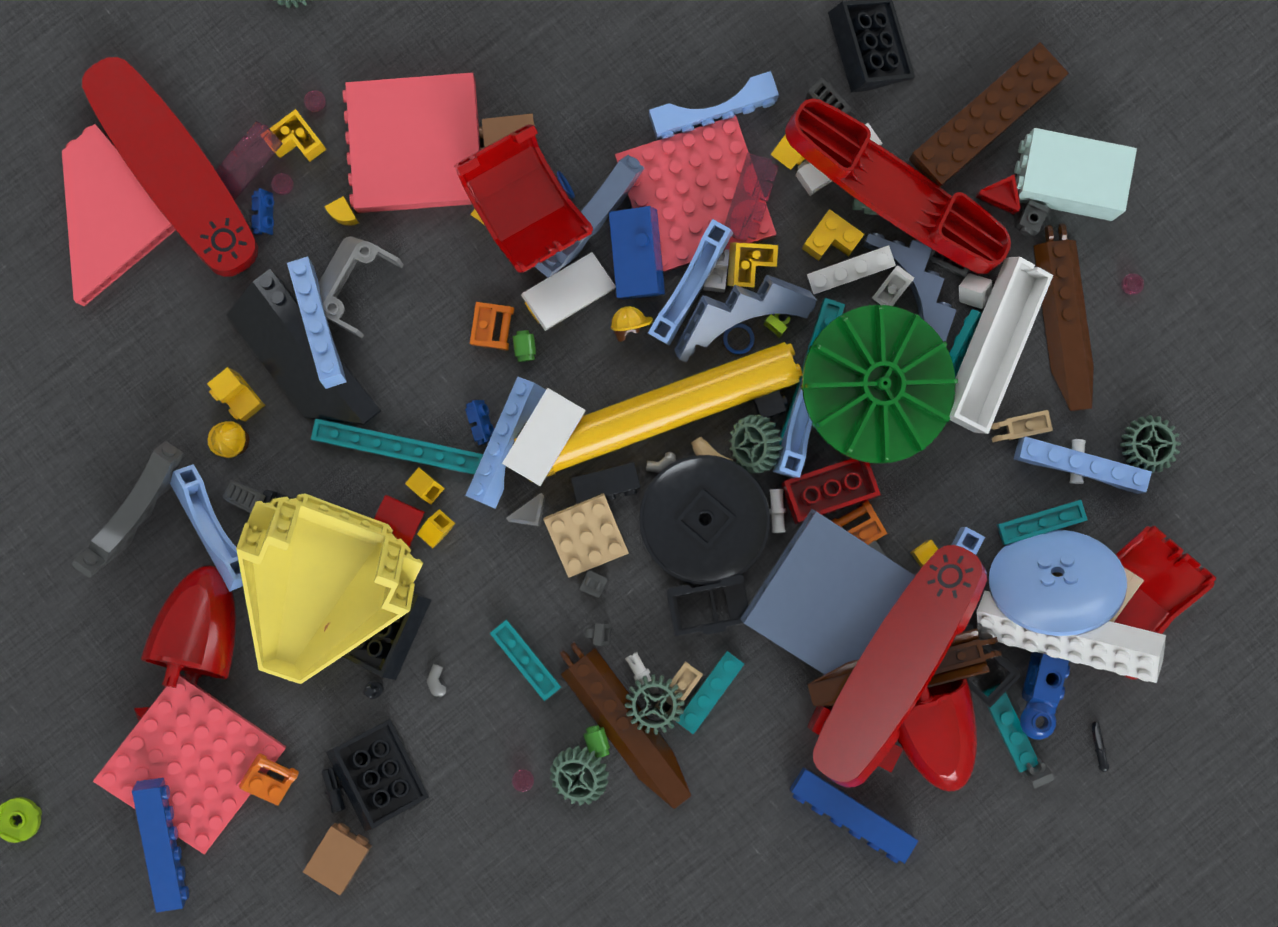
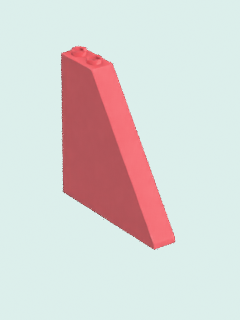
(107, 214)

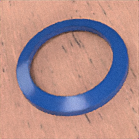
(569, 191)
(748, 329)

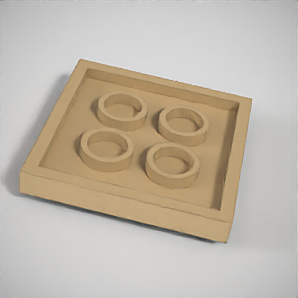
(586, 535)

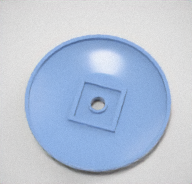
(1065, 605)

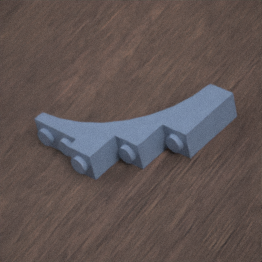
(924, 286)

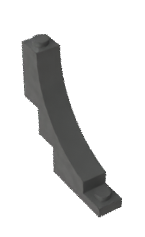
(133, 512)

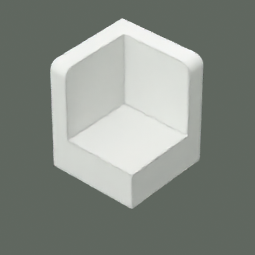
(975, 290)

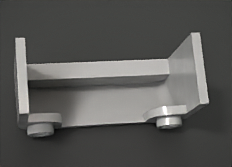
(338, 271)

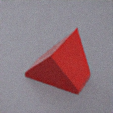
(1002, 195)

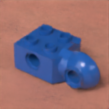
(1043, 695)

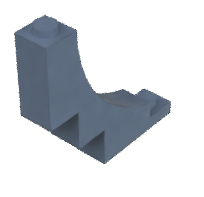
(597, 210)
(715, 317)

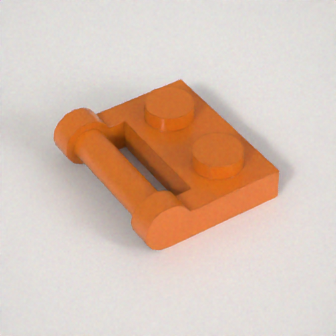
(484, 325)
(868, 530)
(264, 785)

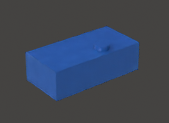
(636, 253)

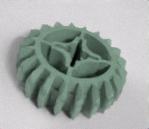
(750, 431)
(1150, 436)
(666, 719)
(592, 779)

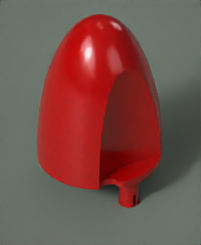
(194, 629)
(942, 735)

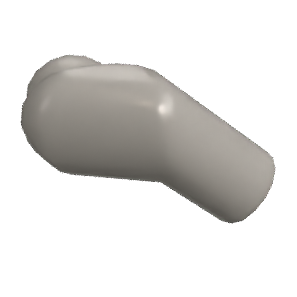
(654, 466)
(433, 681)

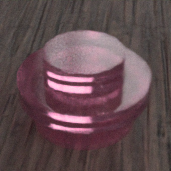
(314, 101)
(282, 184)
(1132, 284)
(523, 780)

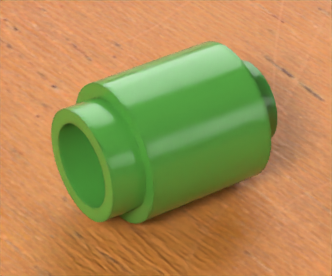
(524, 346)
(597, 741)

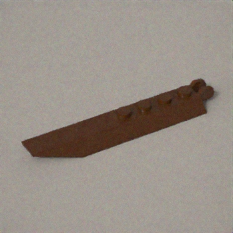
(1066, 319)
(962, 660)
(605, 701)

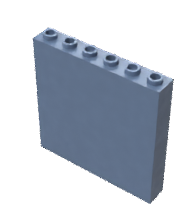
(826, 595)

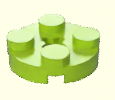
(30, 816)

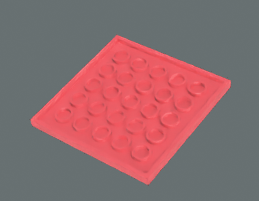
(690, 184)
(200, 754)

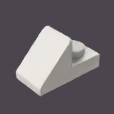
(893, 287)

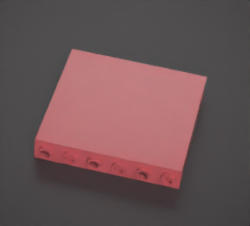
(409, 139)

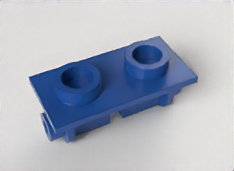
(263, 203)
(478, 412)

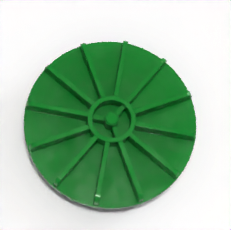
(878, 384)

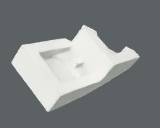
(717, 278)

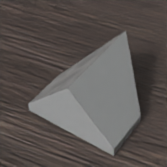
(529, 513)

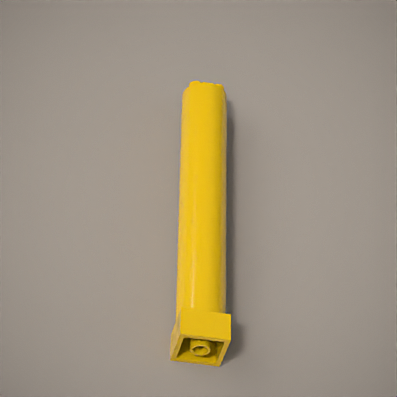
(679, 404)

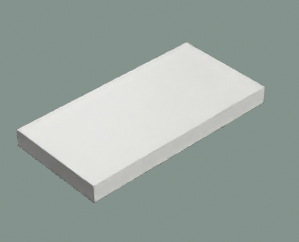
(568, 291)
(543, 437)

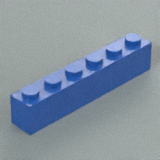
(853, 815)
(160, 844)

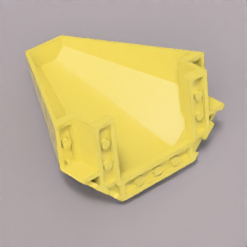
(316, 567)

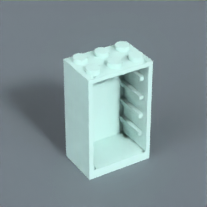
(1074, 174)

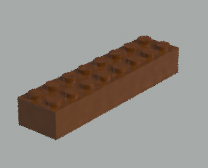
(988, 115)

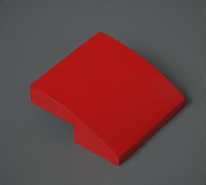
(400, 517)

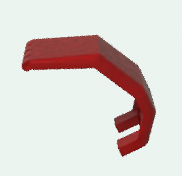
(521, 200)
(1169, 583)

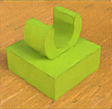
(775, 325)

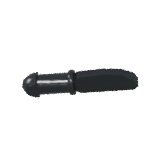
(1100, 750)

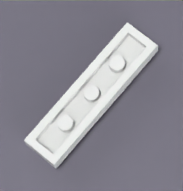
(851, 269)

